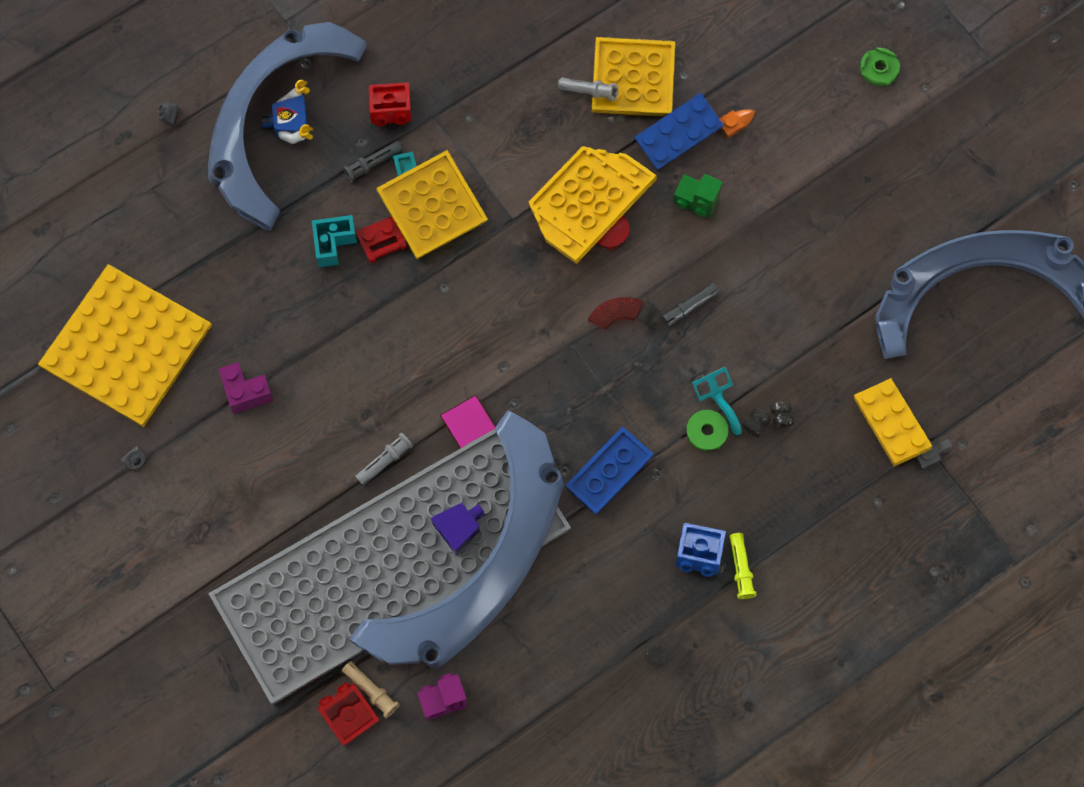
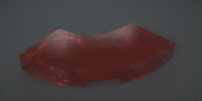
(615, 310)

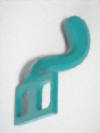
(717, 394)

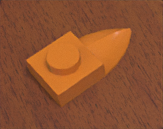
(736, 121)

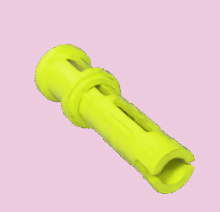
(743, 575)

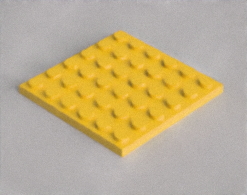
(125, 345)

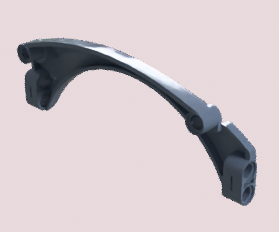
(467, 612)

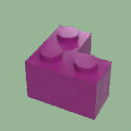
(241, 393)
(443, 698)

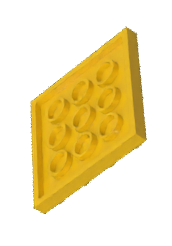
(642, 74)
(431, 204)

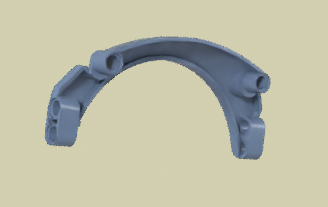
(227, 141)
(1017, 249)

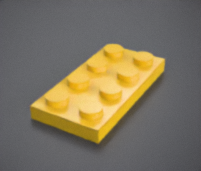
(892, 422)

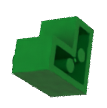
(698, 195)

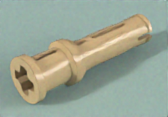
(377, 696)

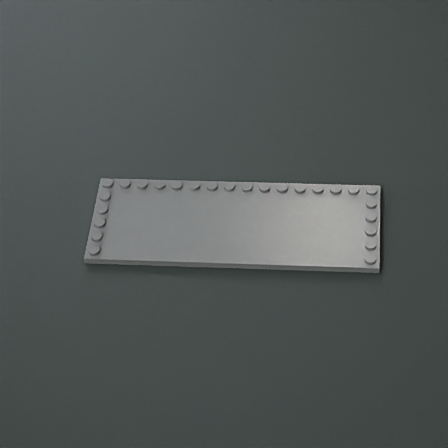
(372, 563)

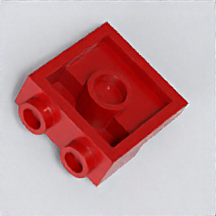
(390, 103)
(347, 713)

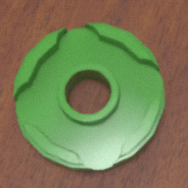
(879, 77)
(713, 420)

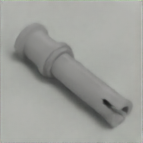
(596, 89)
(391, 453)

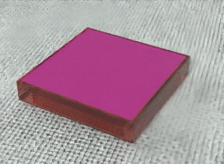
(467, 421)

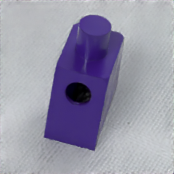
(458, 525)

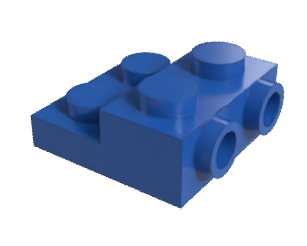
(700, 549)

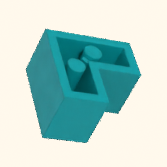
(329, 234)

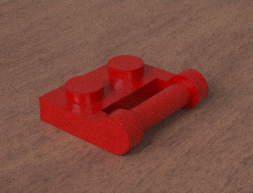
(378, 234)

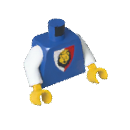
(290, 116)

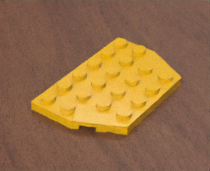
(588, 199)

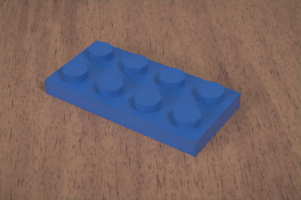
(678, 131)
(609, 470)

